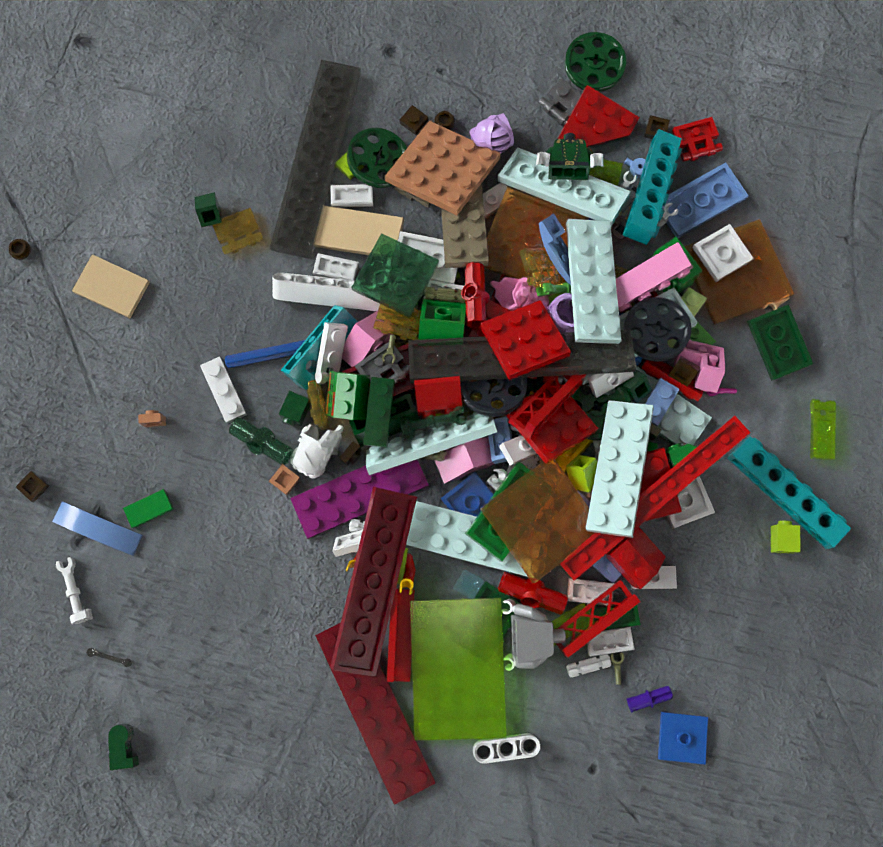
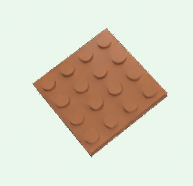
(442, 168)

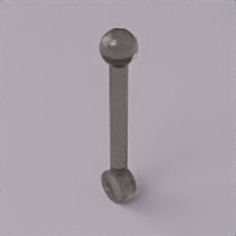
(91, 652)

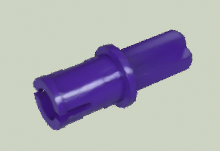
(649, 698)

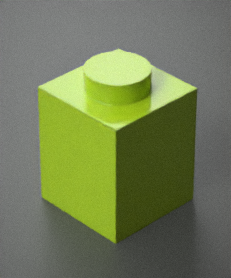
(582, 472)
(785, 538)

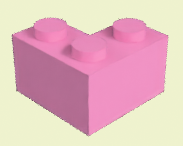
(363, 340)
(711, 364)
(465, 459)

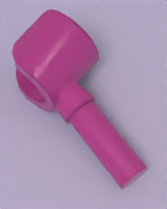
(723, 390)

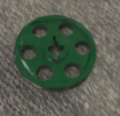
(604, 62)
(371, 150)
(588, 401)

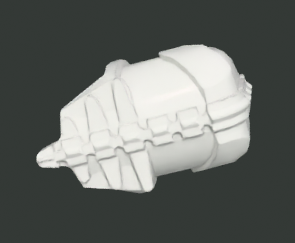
(313, 453)

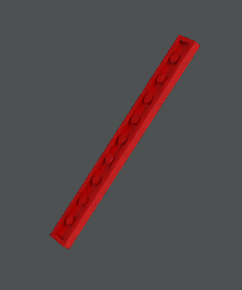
(661, 493)

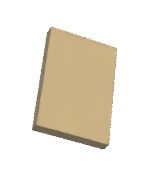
(111, 286)

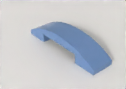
(555, 247)
(97, 528)

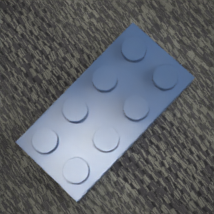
(704, 199)

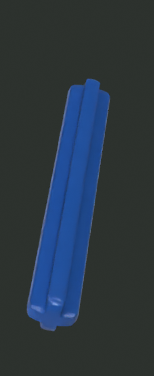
(262, 354)

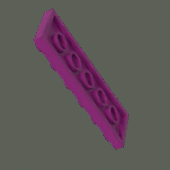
(350, 495)

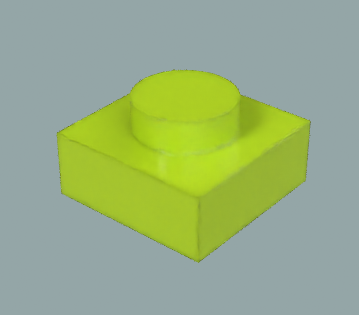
(343, 166)

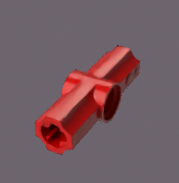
(475, 295)
(533, 594)

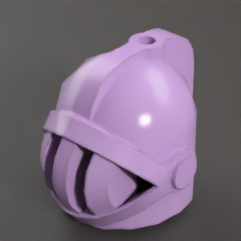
(493, 133)
(562, 312)

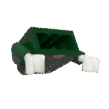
(569, 159)

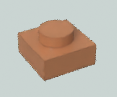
(152, 418)
(284, 479)

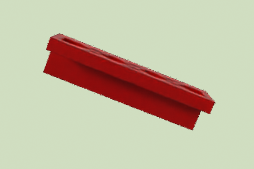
(550, 405)
(602, 622)
(400, 638)

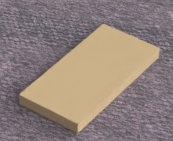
(355, 230)

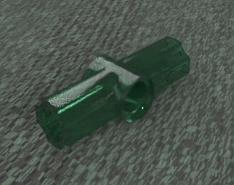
(260, 441)

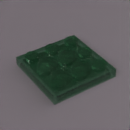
(395, 275)

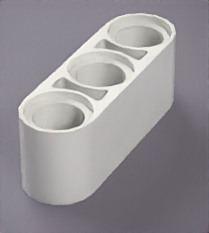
(517, 748)

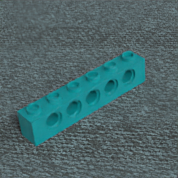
(652, 187)
(793, 505)

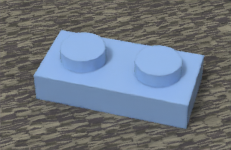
(661, 399)
(496, 439)

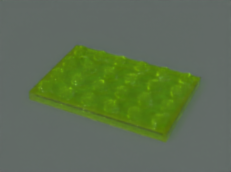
(458, 669)

